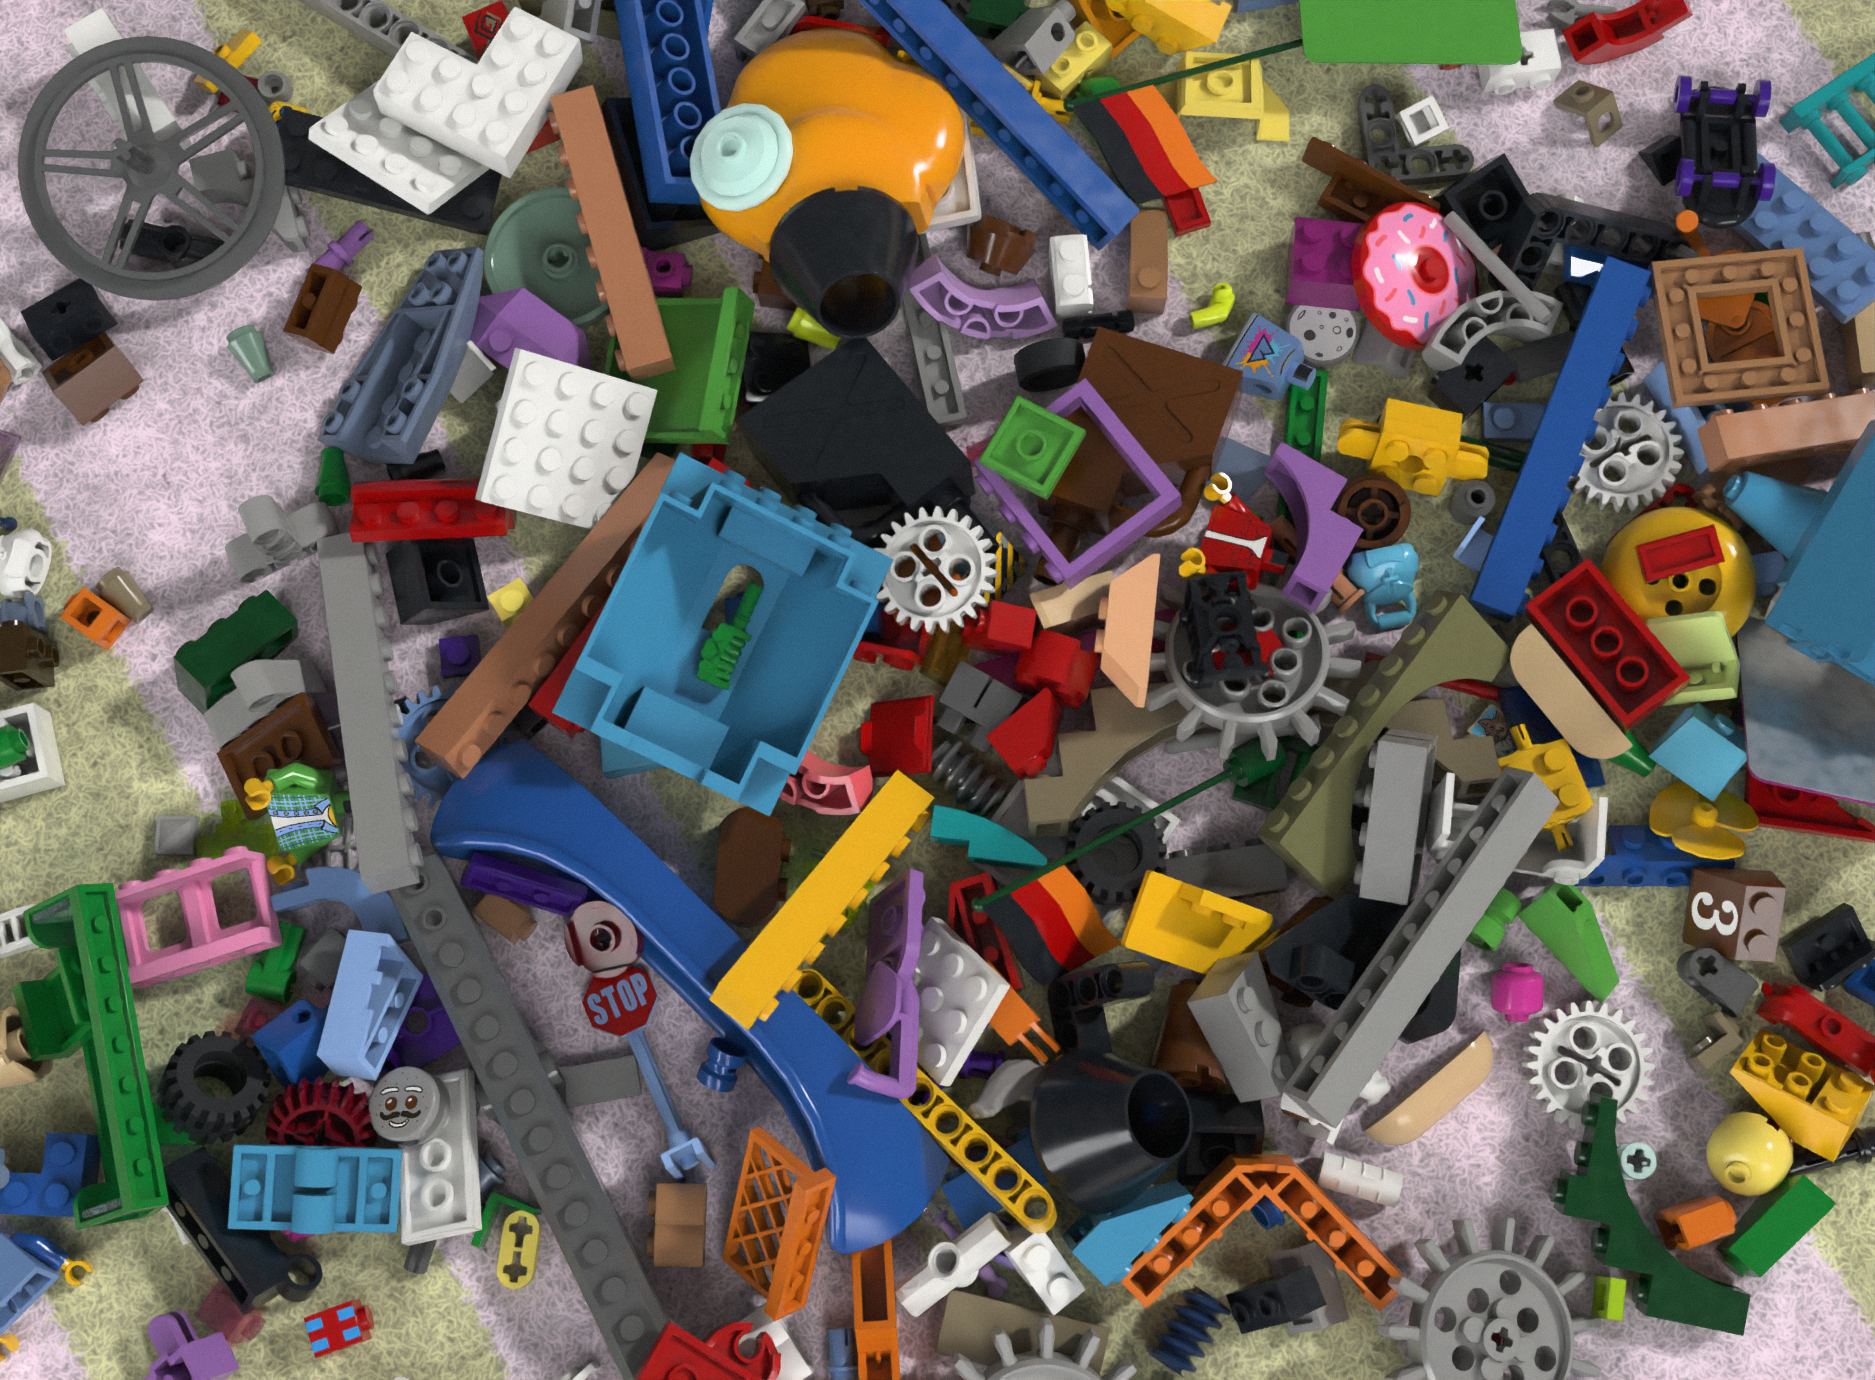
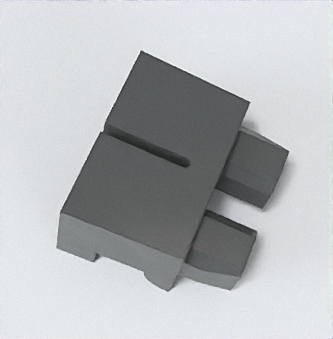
(981, 700)

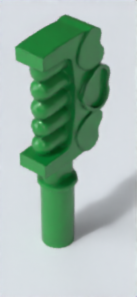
(726, 642)

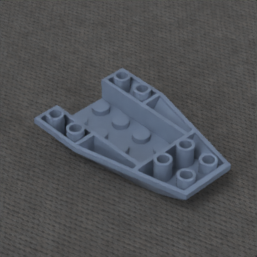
(410, 365)

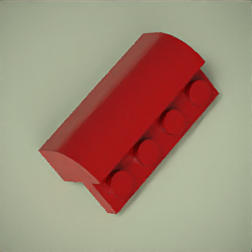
(424, 510)

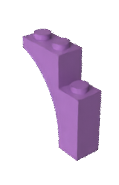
(1321, 534)

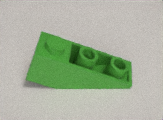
(1572, 933)

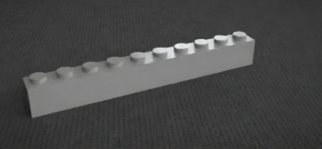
(368, 714)
(1421, 946)

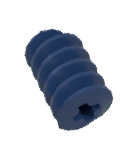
(1188, 1331)

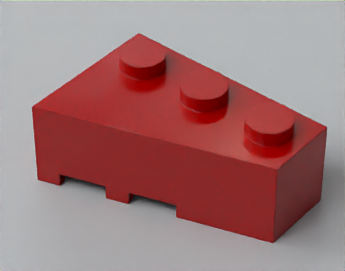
(980, 930)

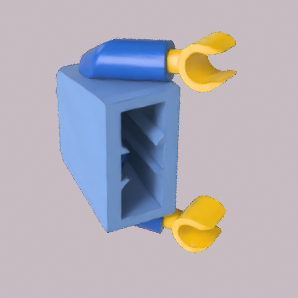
(26, 1272)

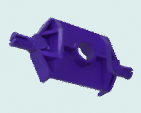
(433, 1042)

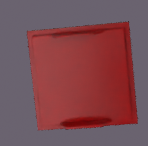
(899, 736)

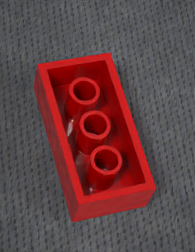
(1606, 645)

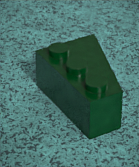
(253, 632)

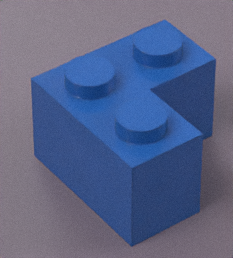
(68, 1165)

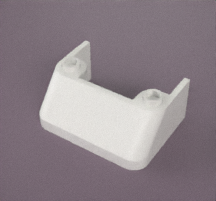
(1588, 834)

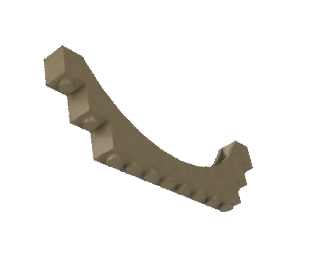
(1127, 732)

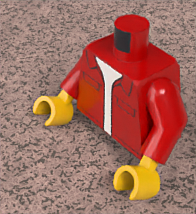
(1233, 540)

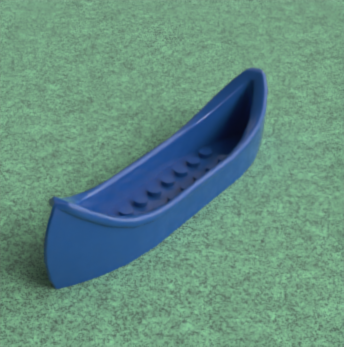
(541, 818)

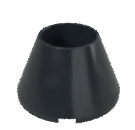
(840, 237)
(1107, 1127)

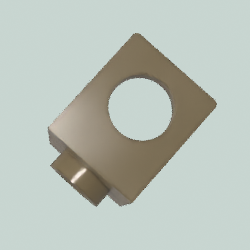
(1591, 103)

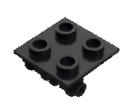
(772, 363)

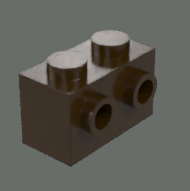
(26, 657)

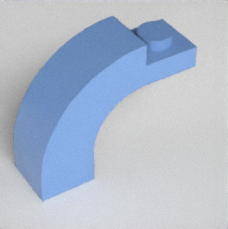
(344, 885)

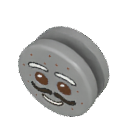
(409, 1106)

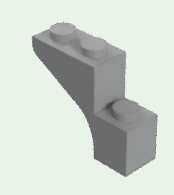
(228, 180)

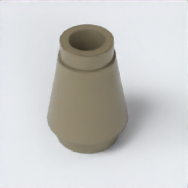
(124, 594)

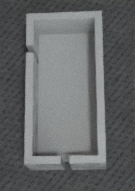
(1396, 816)

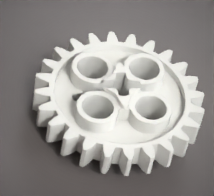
(1637, 479)
(959, 547)
(1603, 1034)

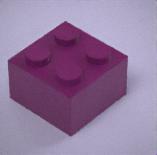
(1321, 264)

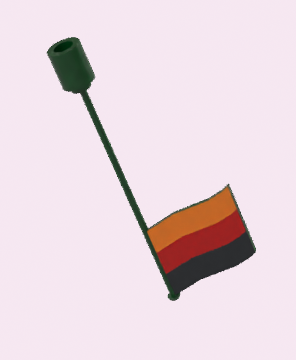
(1144, 136)
(1050, 912)

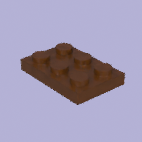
(284, 737)

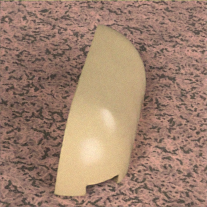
(1564, 698)
(1435, 1094)

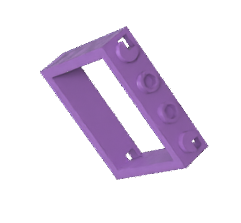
(1166, 495)

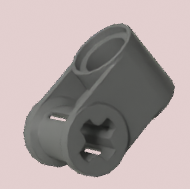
(1720, 983)

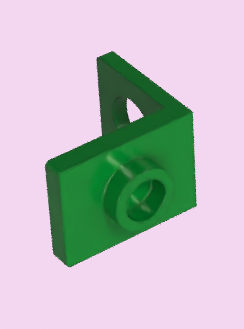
(490, 1212)

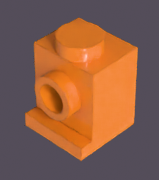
(107, 625)

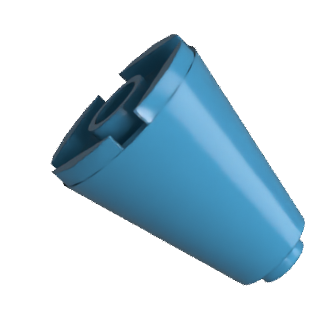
(1773, 507)

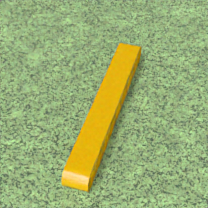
(935, 1111)

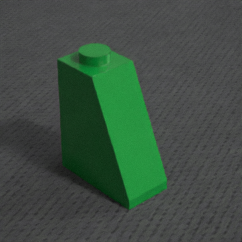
(1774, 1226)

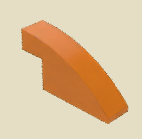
(876, 1313)

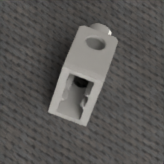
(1036, 38)

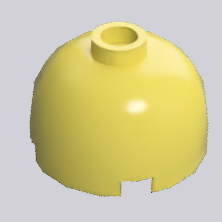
(1748, 1154)

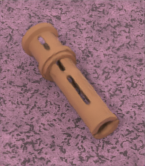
(1343, 591)

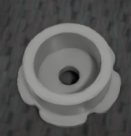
(272, 80)

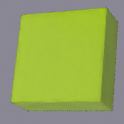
(1608, 1298)

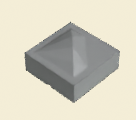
(176, 835)

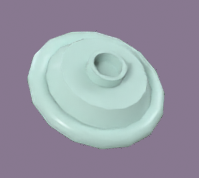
(741, 157)

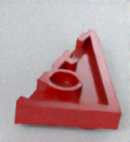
(1803, 812)

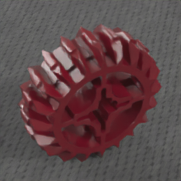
(302, 1109)

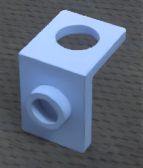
(1474, 547)

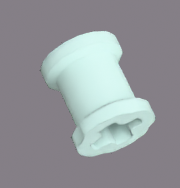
(1641, 1152)

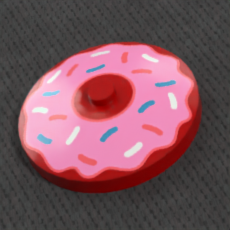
(1411, 272)

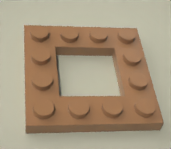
(1785, 278)

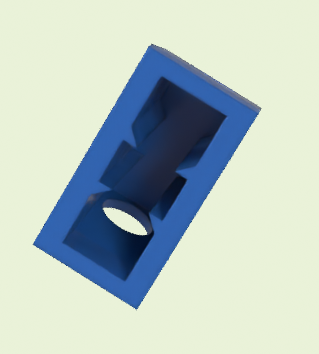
(292, 1043)

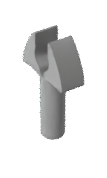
(1575, 12)

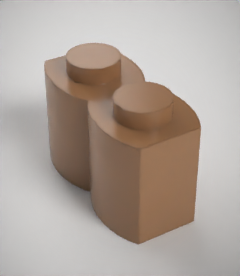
(679, 1224)

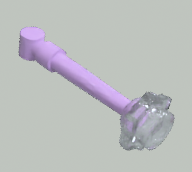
(936, 1214)

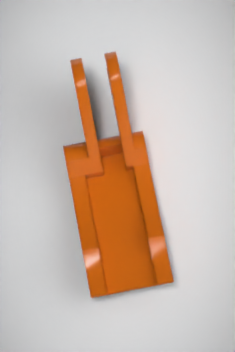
(1016, 1018)

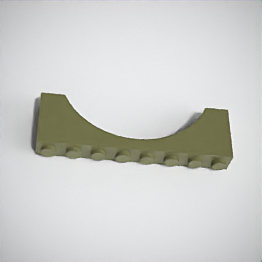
(1314, 817)

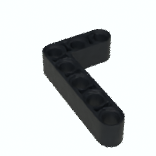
(1625, 237)
(1080, 1000)

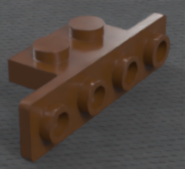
(1355, 187)

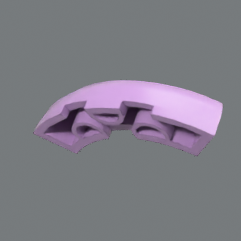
(980, 310)

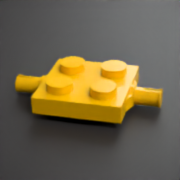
(1560, 773)

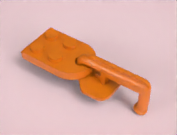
(1723, 345)

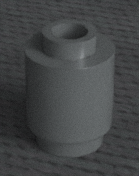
(1467, 511)

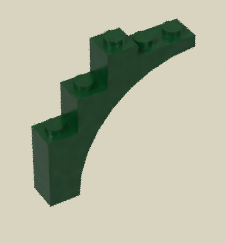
(1623, 1241)

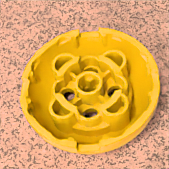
(1733, 579)

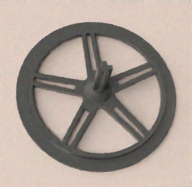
(152, 169)

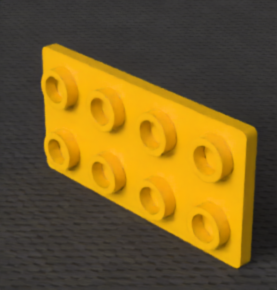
(1191, 924)

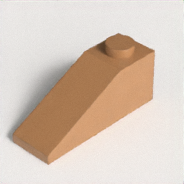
(1147, 262)

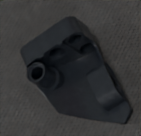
(1336, 945)

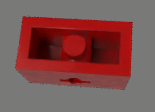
(998, 629)

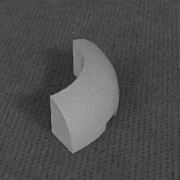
(1483, 316)

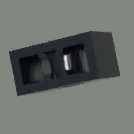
(68, 318)
(1489, 368)
(1276, 1299)

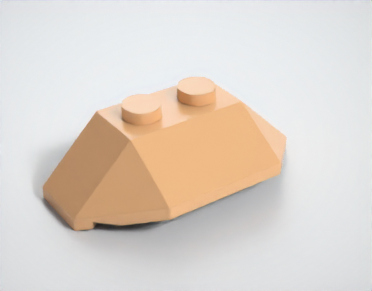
(1129, 628)

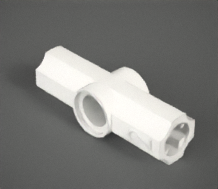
(971, 1250)

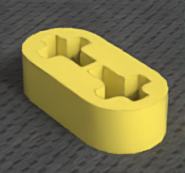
(509, 1247)

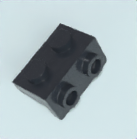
(1829, 949)

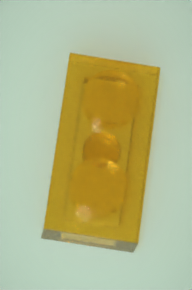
(943, 655)

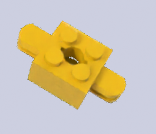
(1414, 447)

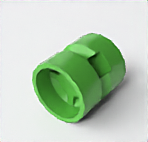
(1489, 929)

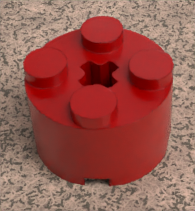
(1059, 665)

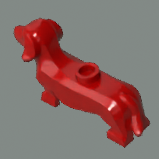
(1820, 1026)

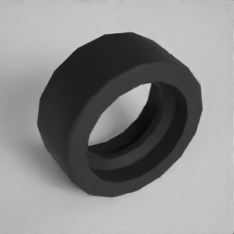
(1049, 364)

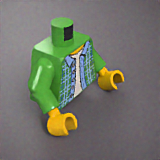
(303, 810)

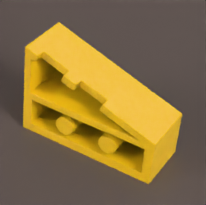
(1174, 24)

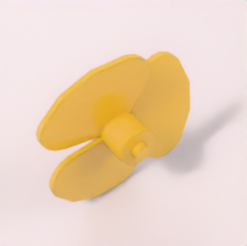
(1696, 821)

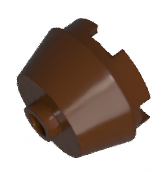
(999, 245)
(1377, 507)

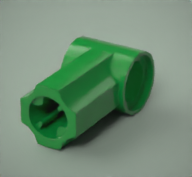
(275, 969)

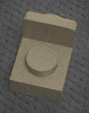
(1710, 1049)

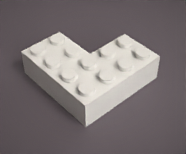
(485, 107)

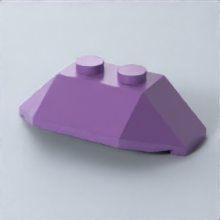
(527, 323)

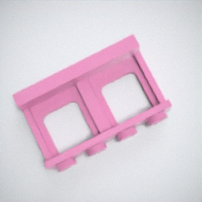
(205, 940)

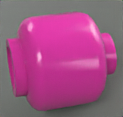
(1517, 991)

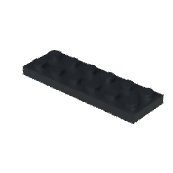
(321, 172)

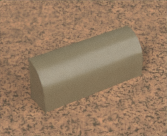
(970, 1321)

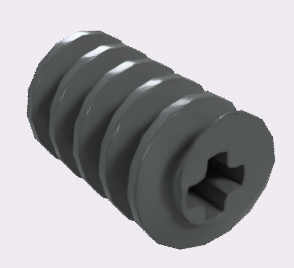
(966, 778)

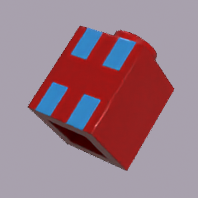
(339, 1327)

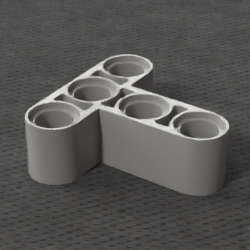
(276, 536)
(259, 692)

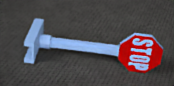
(624, 1009)

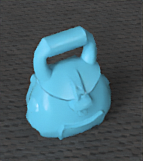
(1386, 578)

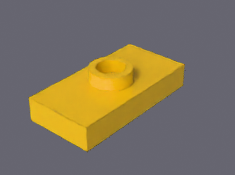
(234, 52)

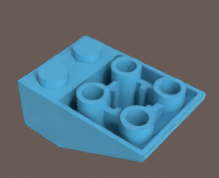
(1115, 1238)

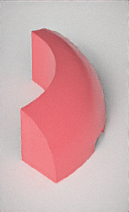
(829, 787)

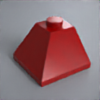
(1029, 735)

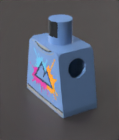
(1269, 359)

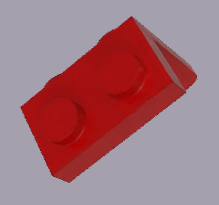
(899, 649)

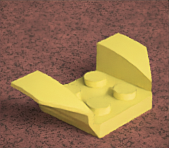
(1228, 93)

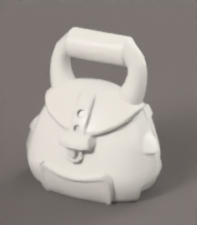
(23, 562)

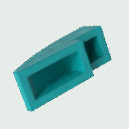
(986, 840)

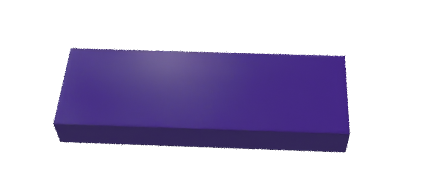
(523, 885)

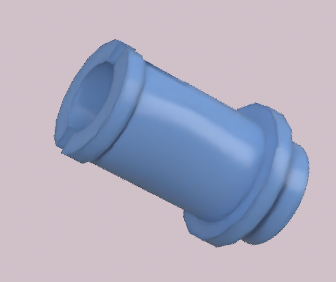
(841, 1354)

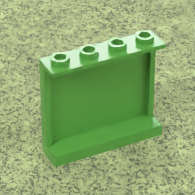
(709, 355)

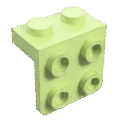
(1704, 652)

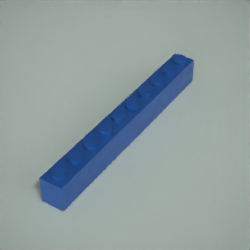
(1008, 115)
(1559, 439)

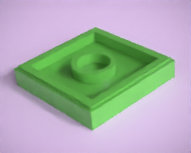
(1032, 447)

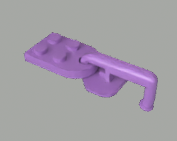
(890, 993)

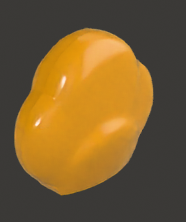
(852, 124)

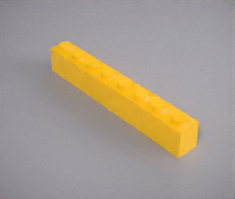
(821, 900)

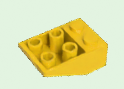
(1803, 1093)

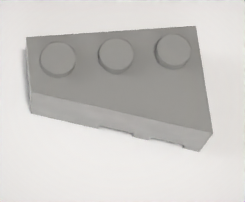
(1243, 1027)

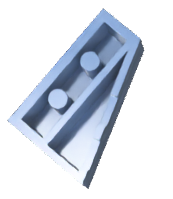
(1687, 419)
(367, 1004)

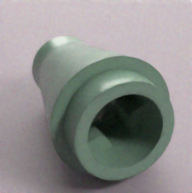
(250, 351)

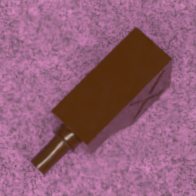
(1174, 410)

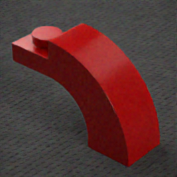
(1617, 34)

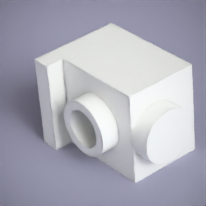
(1422, 121)

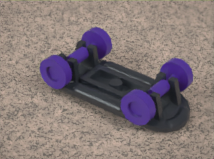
(1719, 151)

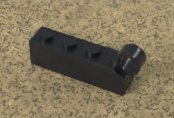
(241, 1259)

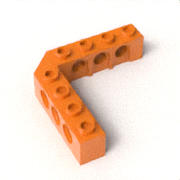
(1238, 1186)

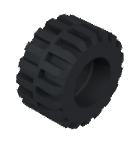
(1145, 837)
(203, 1114)

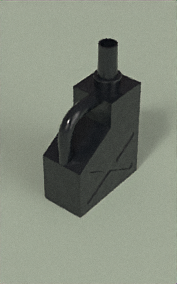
(859, 440)

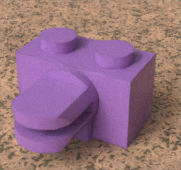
(184, 1355)

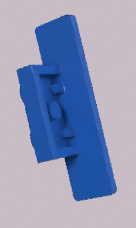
(1646, 860)

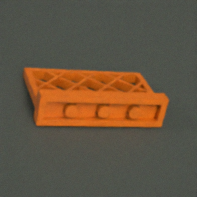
(798, 1234)

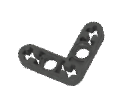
(1391, 153)

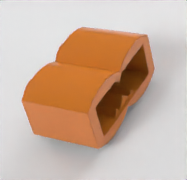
(1695, 1222)

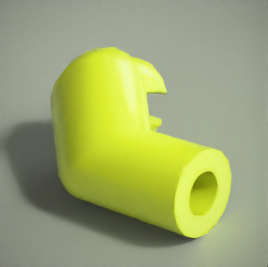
(1217, 309)

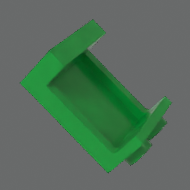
(55, 1009)

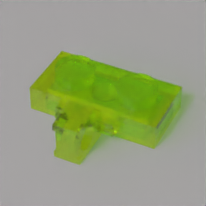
(237, 832)

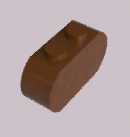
(750, 867)

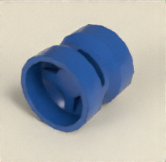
(722, 1063)

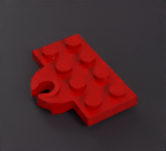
(716, 1357)

